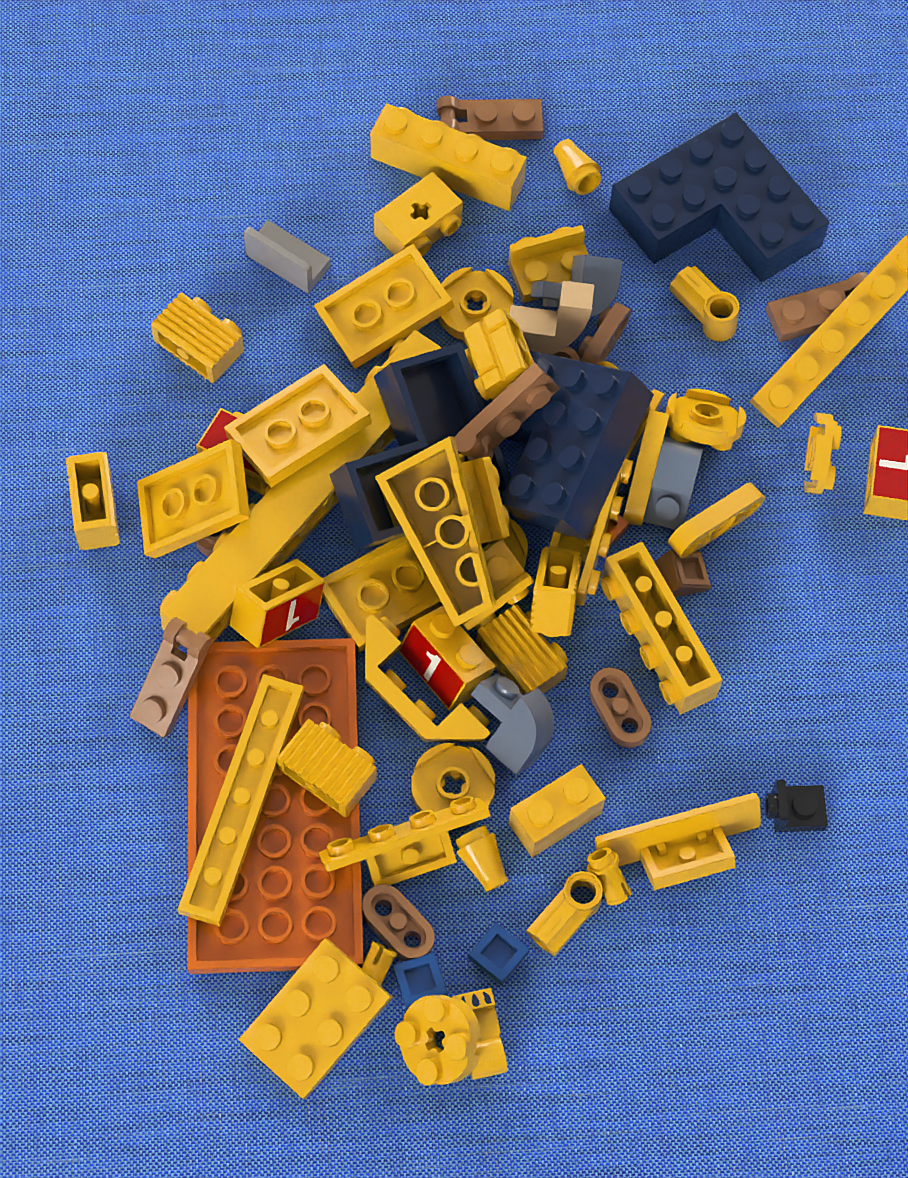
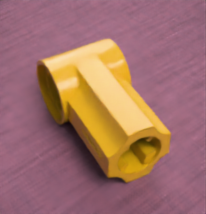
(705, 302)
(564, 915)

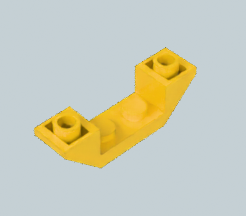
(458, 726)

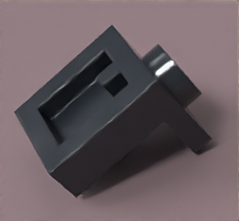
(796, 807)

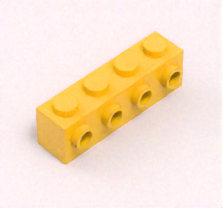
(457, 158)
(661, 628)

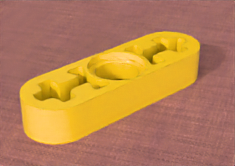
(645, 467)
(716, 520)

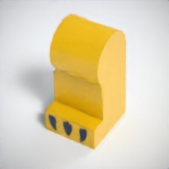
(490, 1047)

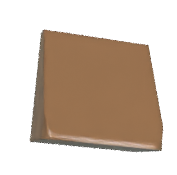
(684, 575)

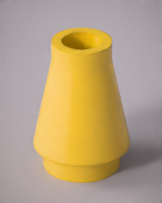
(578, 169)
(481, 855)

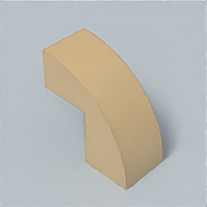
(554, 330)

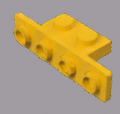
(599, 540)
(687, 842)
(407, 848)

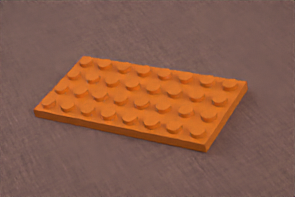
(283, 892)

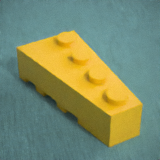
(439, 522)

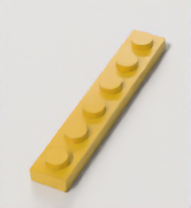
(835, 337)
(240, 801)

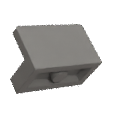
(286, 255)

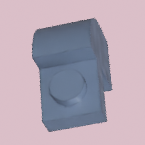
(588, 269)
(673, 483)
(525, 722)

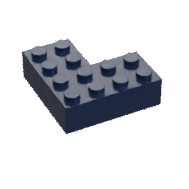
(725, 184)
(425, 402)
(574, 445)

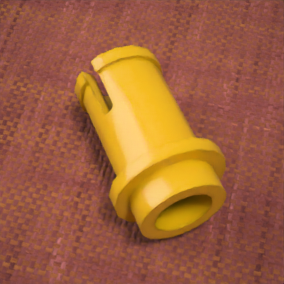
(605, 866)
(378, 961)

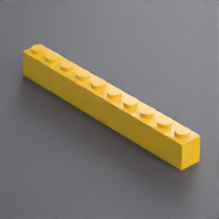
(282, 516)

